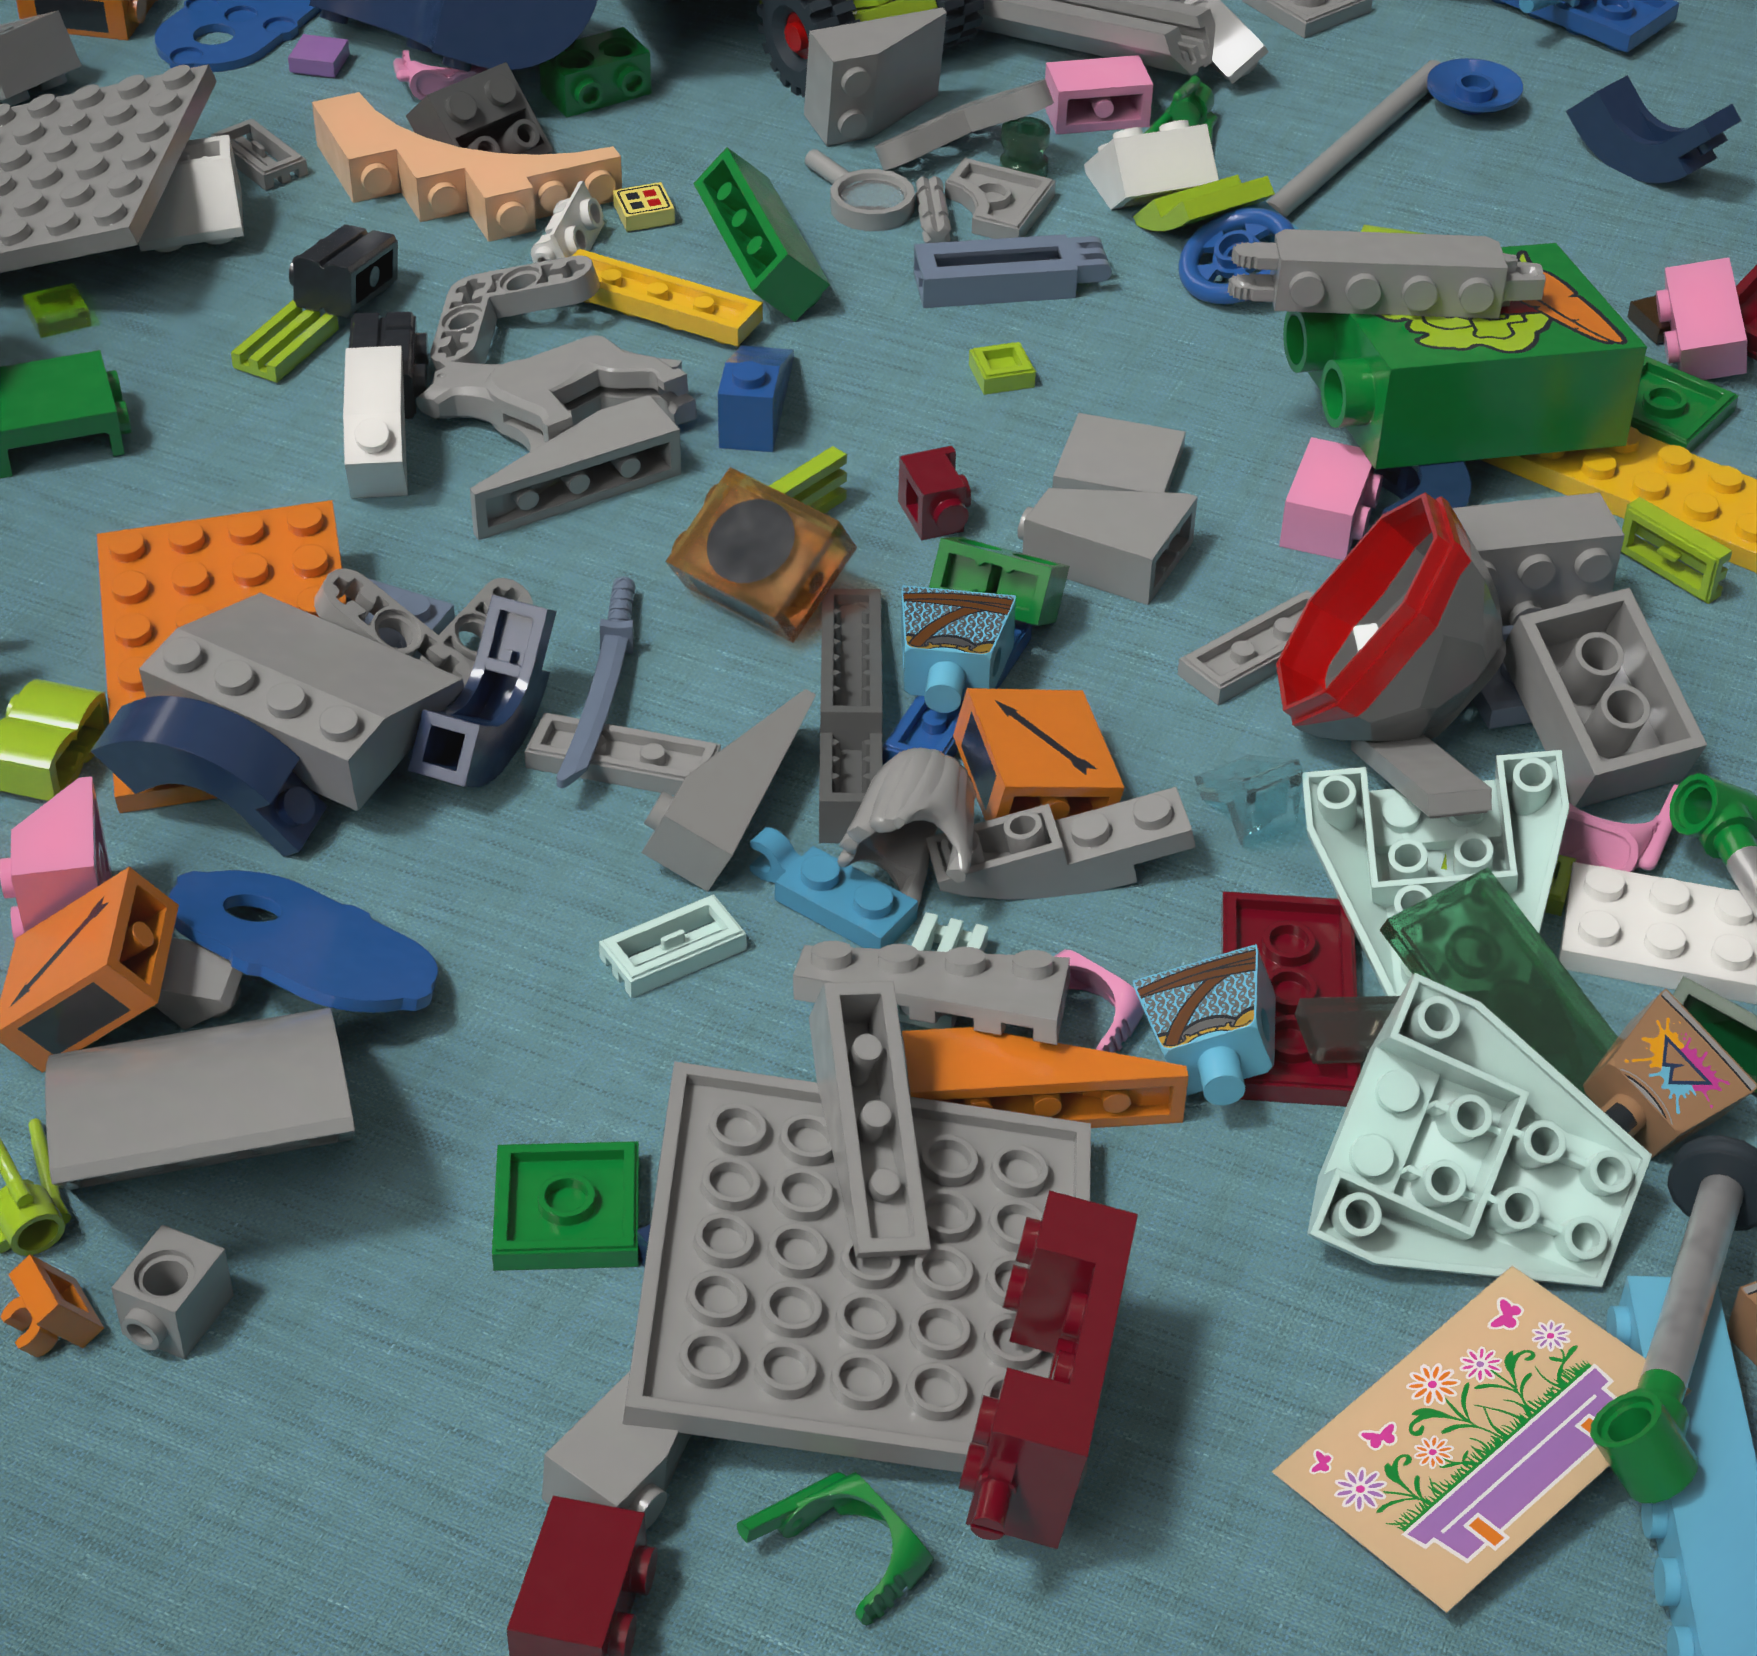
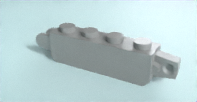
(1384, 274)

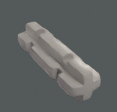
(933, 210)

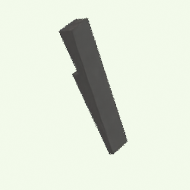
(849, 706)

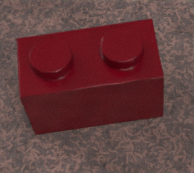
(583, 1582)

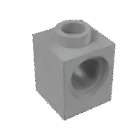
(172, 1292)

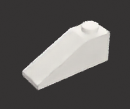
(374, 422)

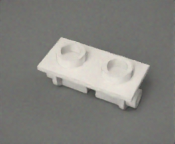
(572, 227)

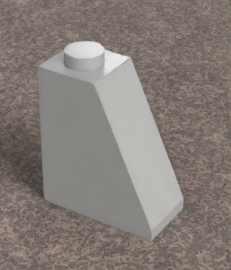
(1111, 537)

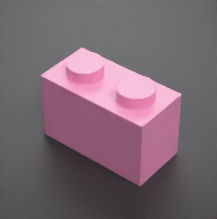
(1099, 94)
(1704, 319)
(1330, 500)

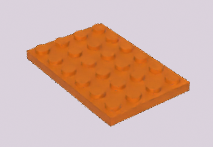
(193, 568)

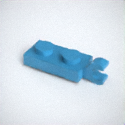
(831, 894)

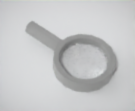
(866, 196)

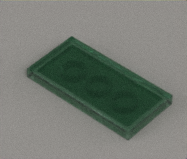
(1489, 950)

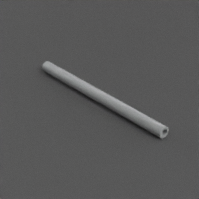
(1352, 142)

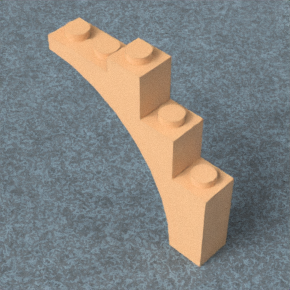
(443, 180)

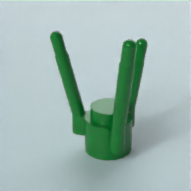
(1190, 103)

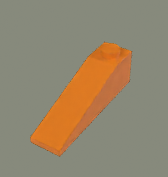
(1043, 1078)

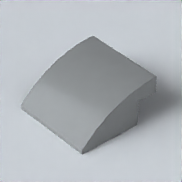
(195, 1099)

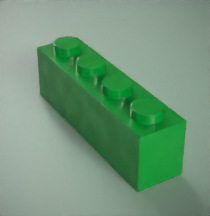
(761, 235)

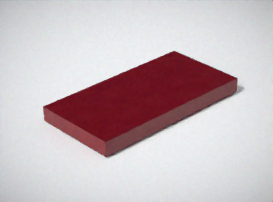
(1307, 955)

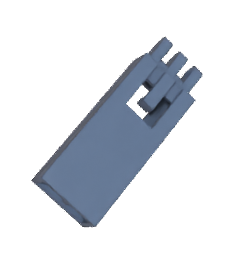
(1007, 269)

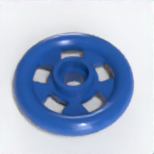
(1219, 237)

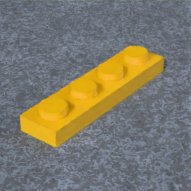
(673, 301)

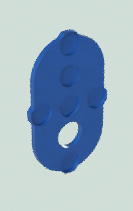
(254, 24)
(313, 947)

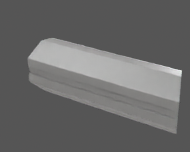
(1159, 31)

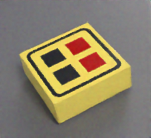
(644, 207)

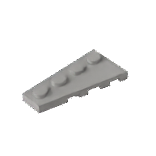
(964, 982)

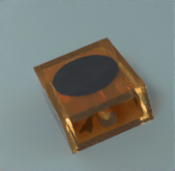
(761, 554)

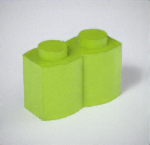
(49, 737)

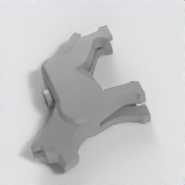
(556, 389)

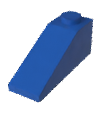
(753, 397)

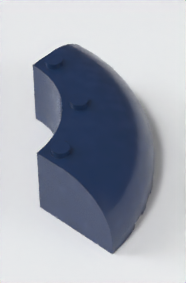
(473, 30)

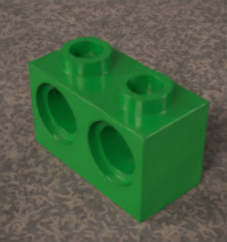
(597, 73)
(991, 569)

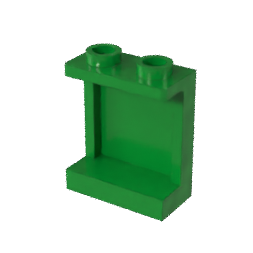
(59, 402)

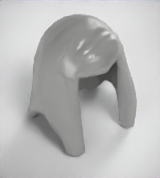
(905, 806)

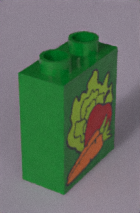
(1477, 388)

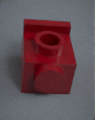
(933, 492)

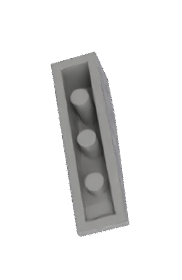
(585, 464)
(717, 800)
(869, 1116)
(614, 1461)

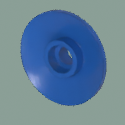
(1474, 85)

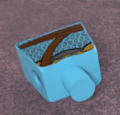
(953, 642)
(1214, 1021)

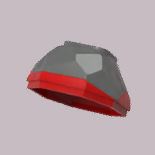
(1395, 632)

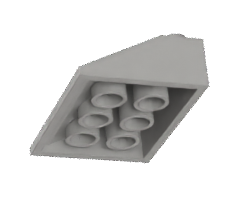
(309, 683)

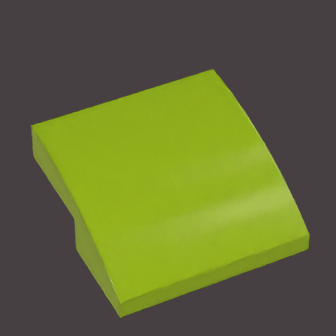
(1202, 202)

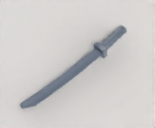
(615, 641)

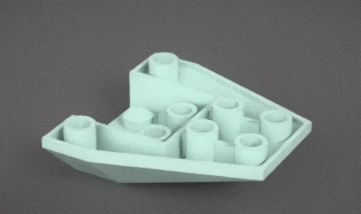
(1391, 854)
(1473, 1154)

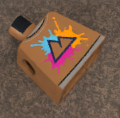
(1666, 1077)

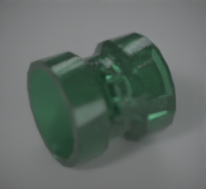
(1025, 145)

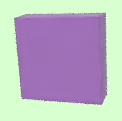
(318, 56)

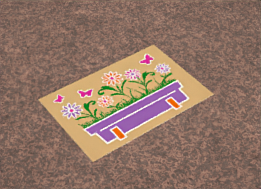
(1469, 1438)

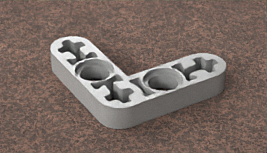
(963, 120)
(480, 299)
(440, 650)

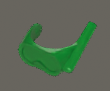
(848, 1497)

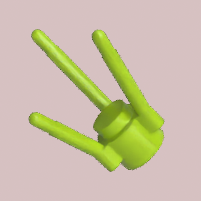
(29, 1212)

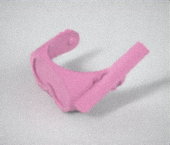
(427, 79)
(1616, 843)
(1095, 979)

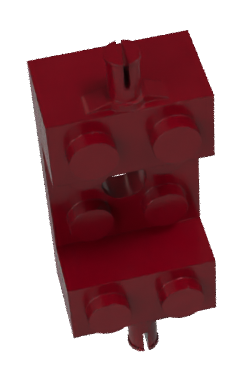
(1040, 1429)

